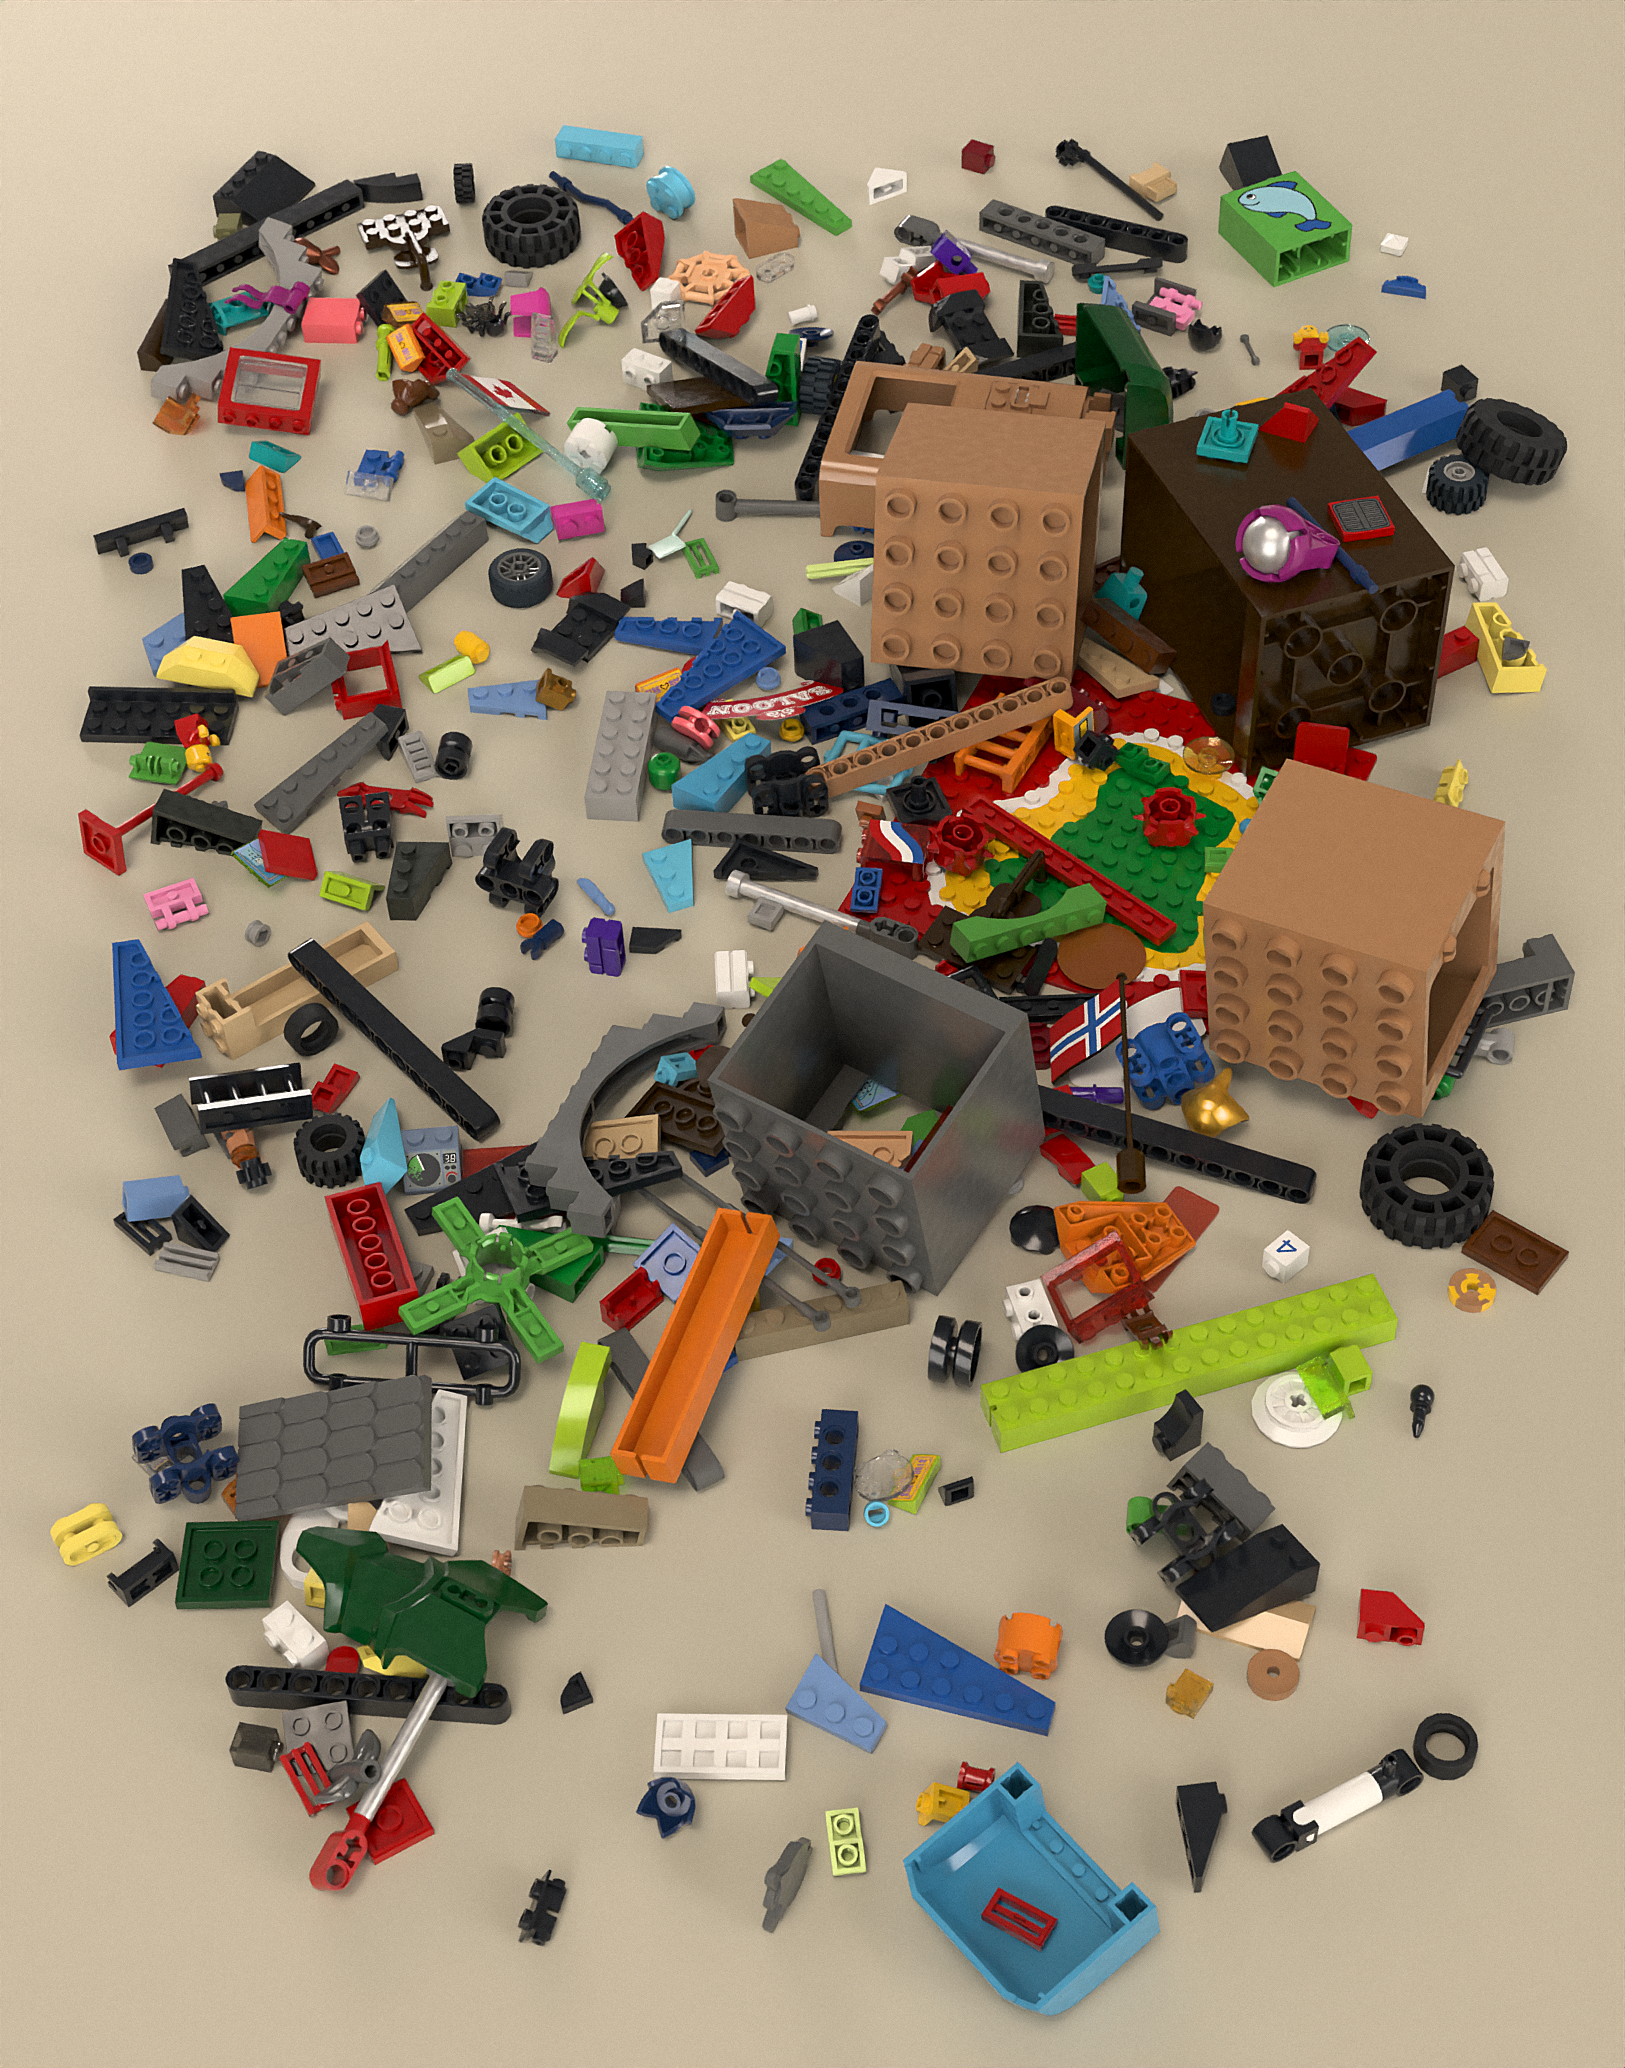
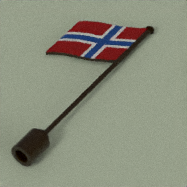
(1084, 1035)

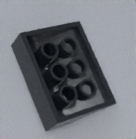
(262, 188)

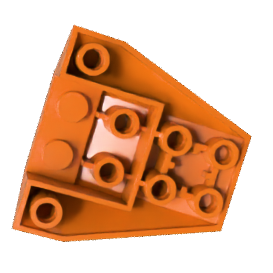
(1147, 1227)

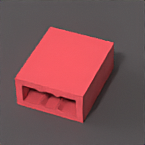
(333, 320)

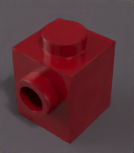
(977, 157)

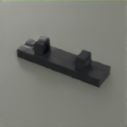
(140, 531)

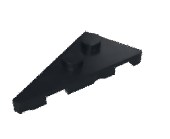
(762, 863)

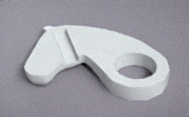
(325, 1517)

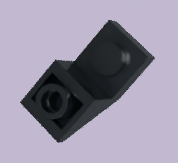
(463, 1049)

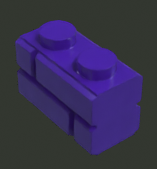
(604, 946)

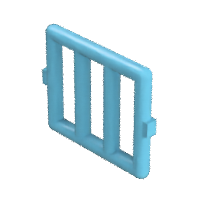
(865, 741)

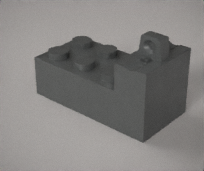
(1530, 984)

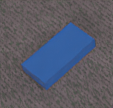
(326, 545)

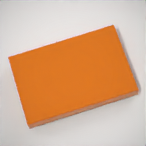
(262, 640)

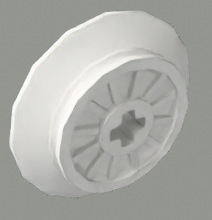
(1283, 1423)

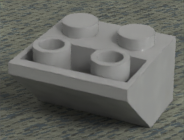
(472, 833)

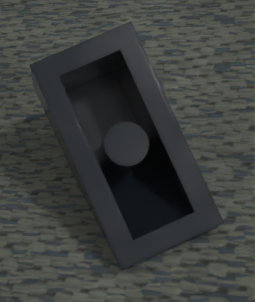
(397, 724)

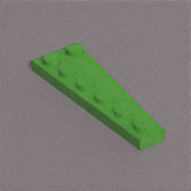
(797, 193)

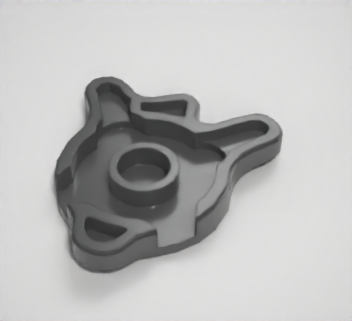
(784, 1881)

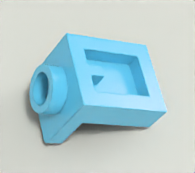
(675, 1068)

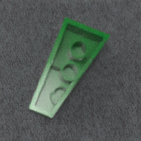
(785, 370)

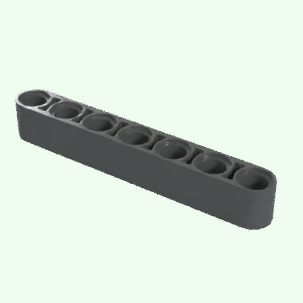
(767, 831)
(630, 1366)

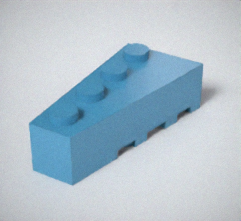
(720, 780)

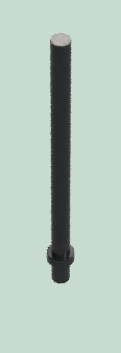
(1122, 186)

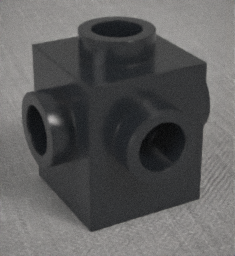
(1096, 750)

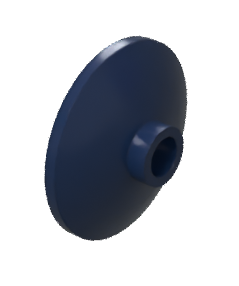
(813, 334)
(854, 550)

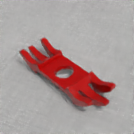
(402, 800)

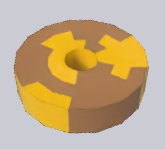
(1467, 1300)

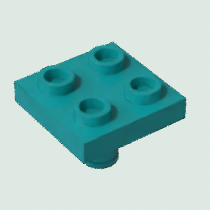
(1227, 438)

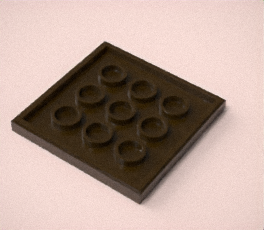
(694, 396)

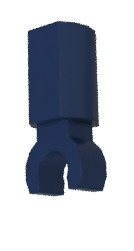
(542, 939)

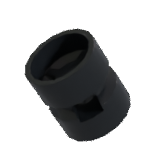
(453, 755)
(495, 1010)

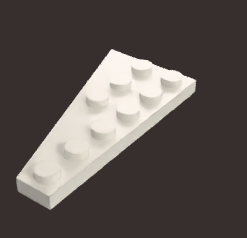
(432, 1517)

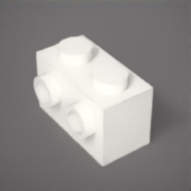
(645, 369)
(1027, 1307)
(295, 1638)

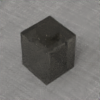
(256, 1747)

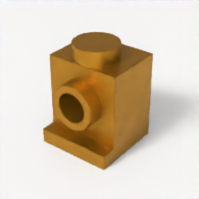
(554, 690)

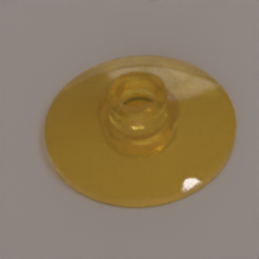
(1208, 755)

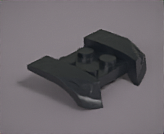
(968, 326)
(584, 629)

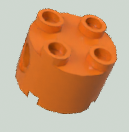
(1028, 1645)

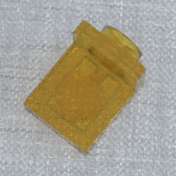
(1188, 1693)

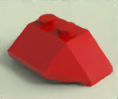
(730, 311)
(439, 350)

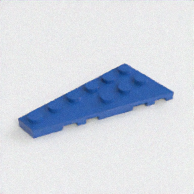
(723, 663)
(145, 1015)
(932, 1672)

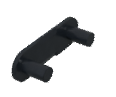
(1040, 968)

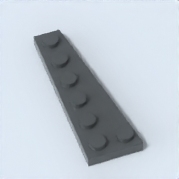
(293, 797)

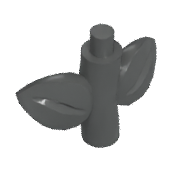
(348, 1775)

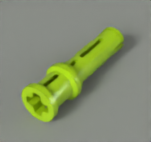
(384, 352)

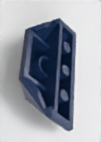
(752, 420)

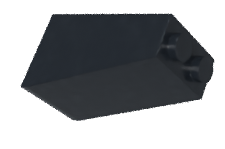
(925, 688)

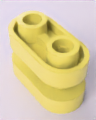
(85, 1534)

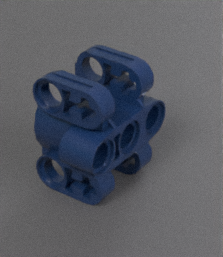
(200, 1426)

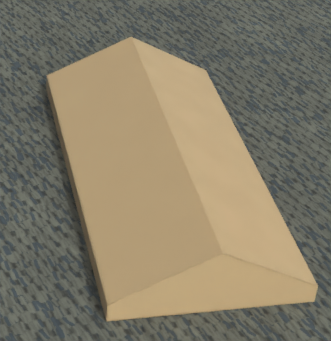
(1277, 1628)

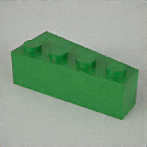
(269, 580)

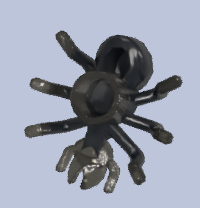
(485, 317)

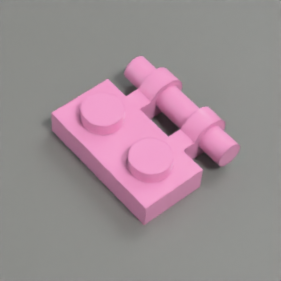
(1183, 312)
(174, 898)

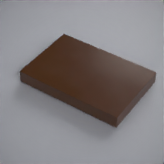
(1515, 1252)

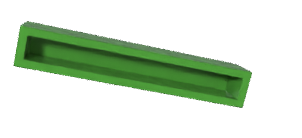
(642, 427)

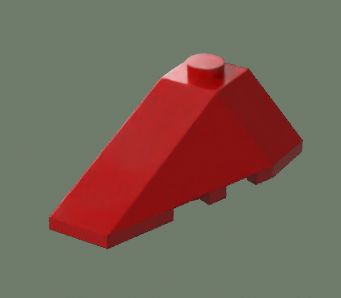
(642, 248)

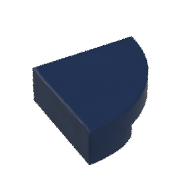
(233, 479)

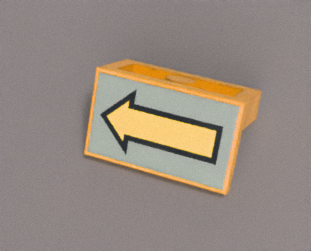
(1070, 730)

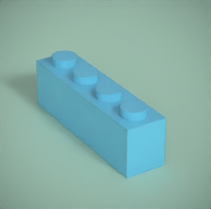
(599, 146)

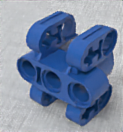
(1166, 1061)

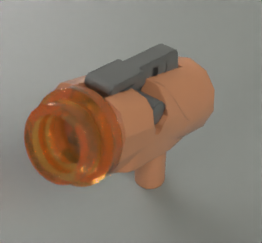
(238, 1145)

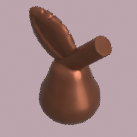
(323, 257)

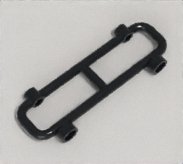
(484, 1339)

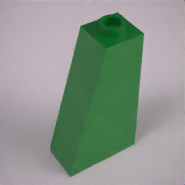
(568, 1279)

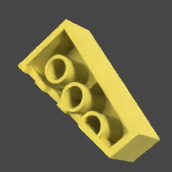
(1503, 676)

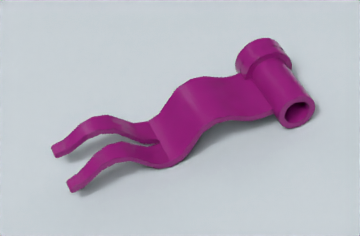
(276, 294)

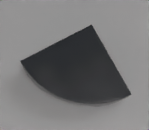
(575, 1694)

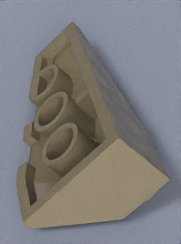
(441, 432)

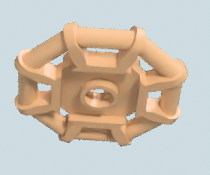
(708, 277)

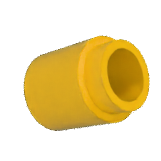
(471, 645)

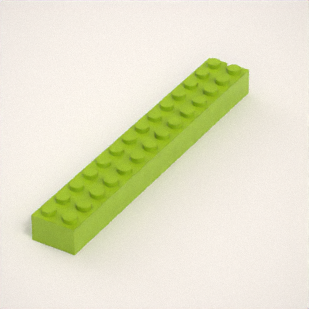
(1197, 1359)

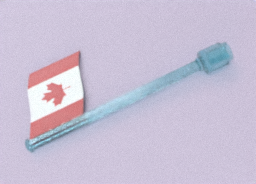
(503, 396)

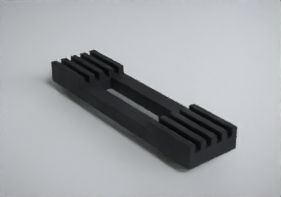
(1149, 265)

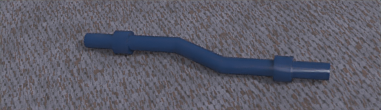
(566, 185)

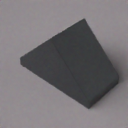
(197, 1226)

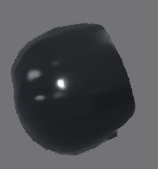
(1204, 337)

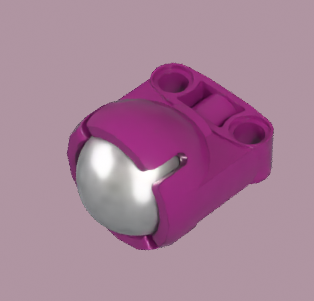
(1282, 544)

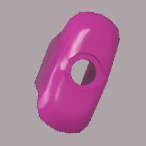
(525, 305)

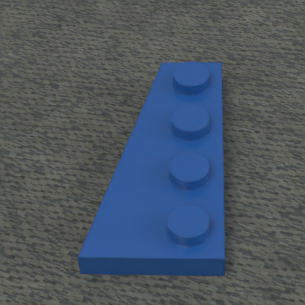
(669, 633)

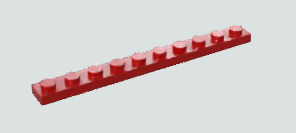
(1071, 869)

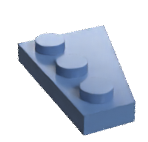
(507, 698)
(835, 1707)

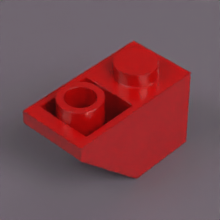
(1388, 1619)

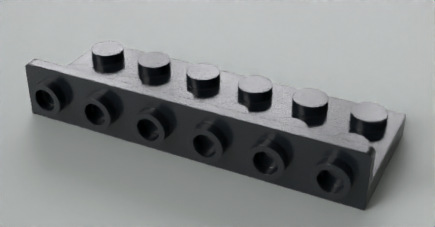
(150, 713)

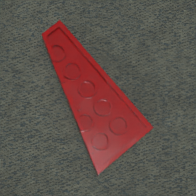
(1336, 375)

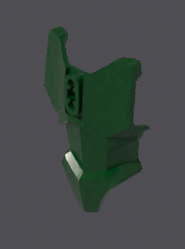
(413, 1607)

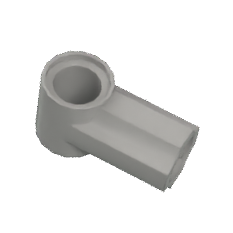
(1496, 1045)

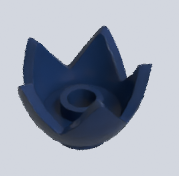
(658, 1805)

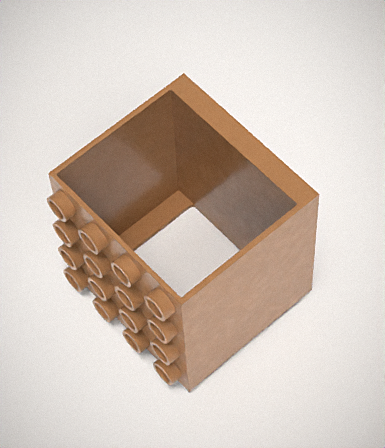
(986, 541)
(1353, 937)

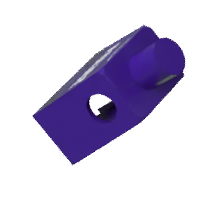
(946, 248)

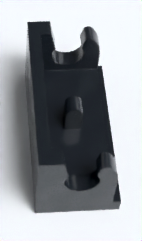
(144, 1575)

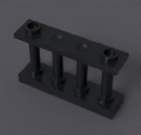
(251, 1111)

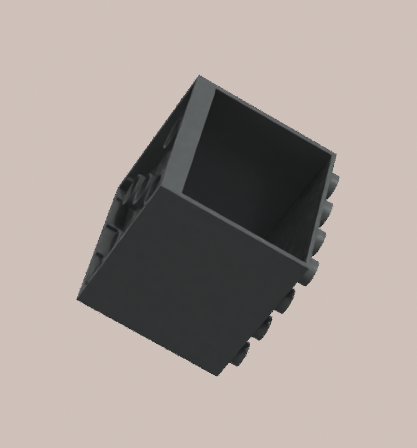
(861, 1016)

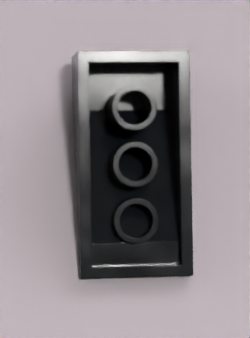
(1251, 1579)

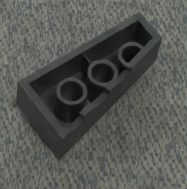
(1036, 324)
(200, 824)

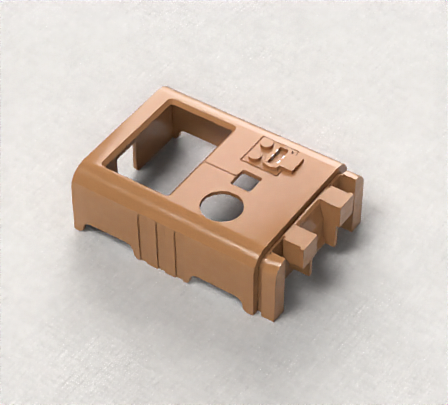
(849, 480)

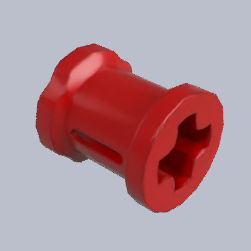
(975, 1778)

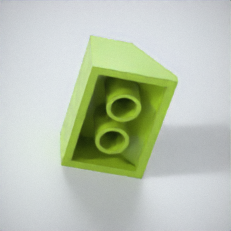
(498, 452)

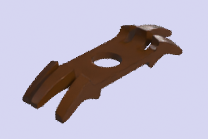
(1147, 1319)

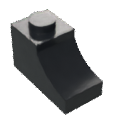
(1179, 1428)

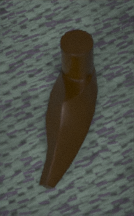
(307, 523)

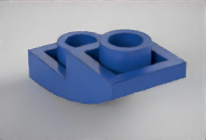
(480, 287)
(866, 890)

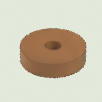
(1269, 1687)

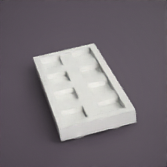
(721, 1746)

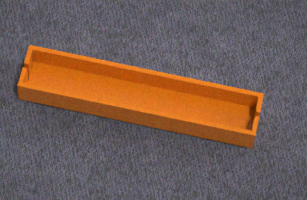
(695, 1346)

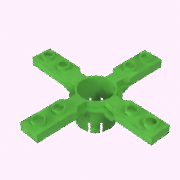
(510, 1293)

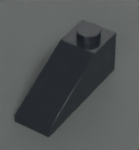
(1200, 1821)

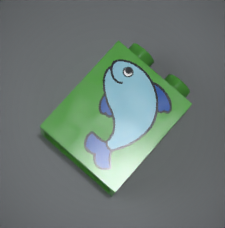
(1276, 222)

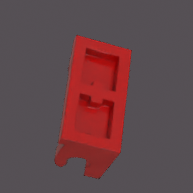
(631, 1301)

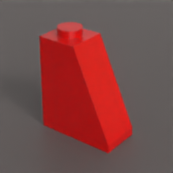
(950, 285)

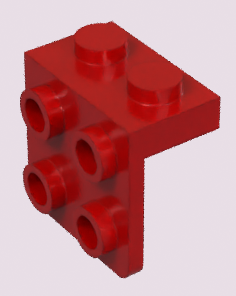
(1322, 746)

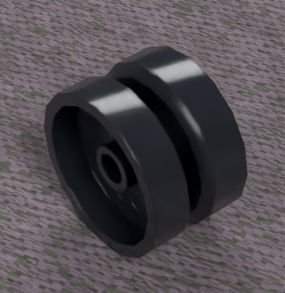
(954, 1350)

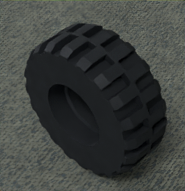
(531, 226)
(1511, 441)
(1421, 1217)

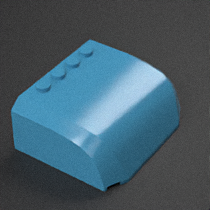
(1017, 1846)

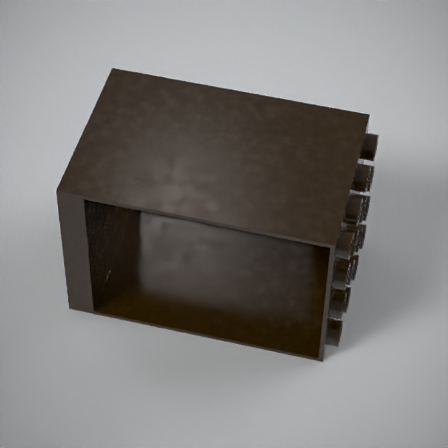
(1293, 646)

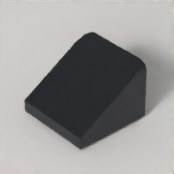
(634, 594)
(957, 1491)

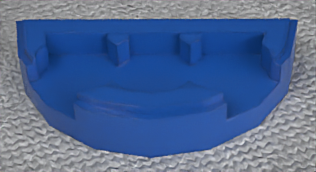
(1404, 286)

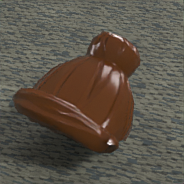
(411, 393)

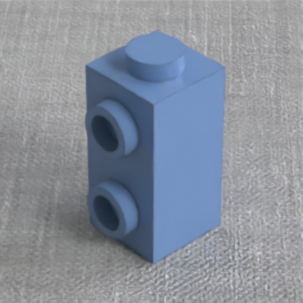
(152, 1197)

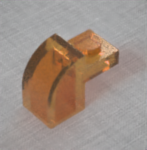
(176, 417)

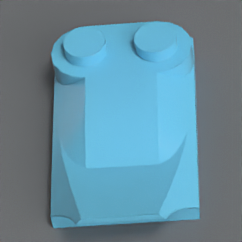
(512, 510)

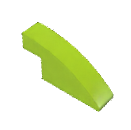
(580, 1409)

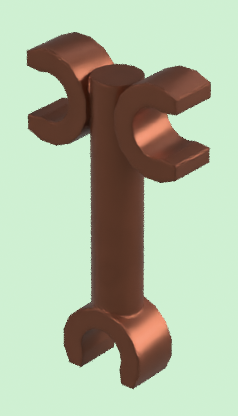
(900, 287)

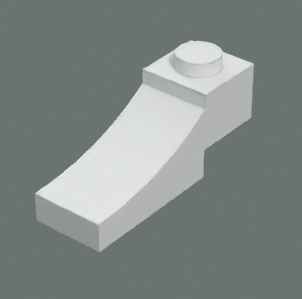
(895, 266)

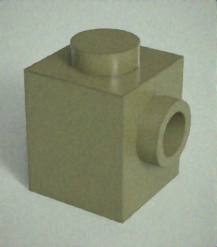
(227, 225)

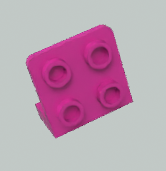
(577, 519)

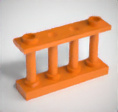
(1020, 757)

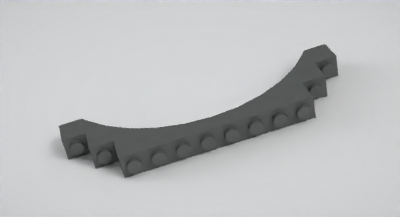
(619, 1058)

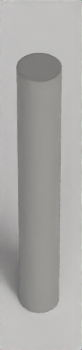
(824, 1628)

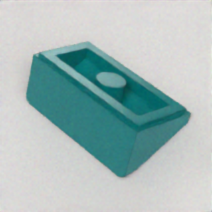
(273, 455)

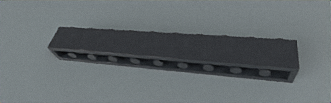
(305, 217)

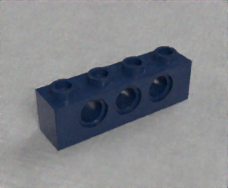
(846, 711)
(833, 1511)

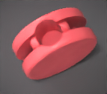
(696, 726)

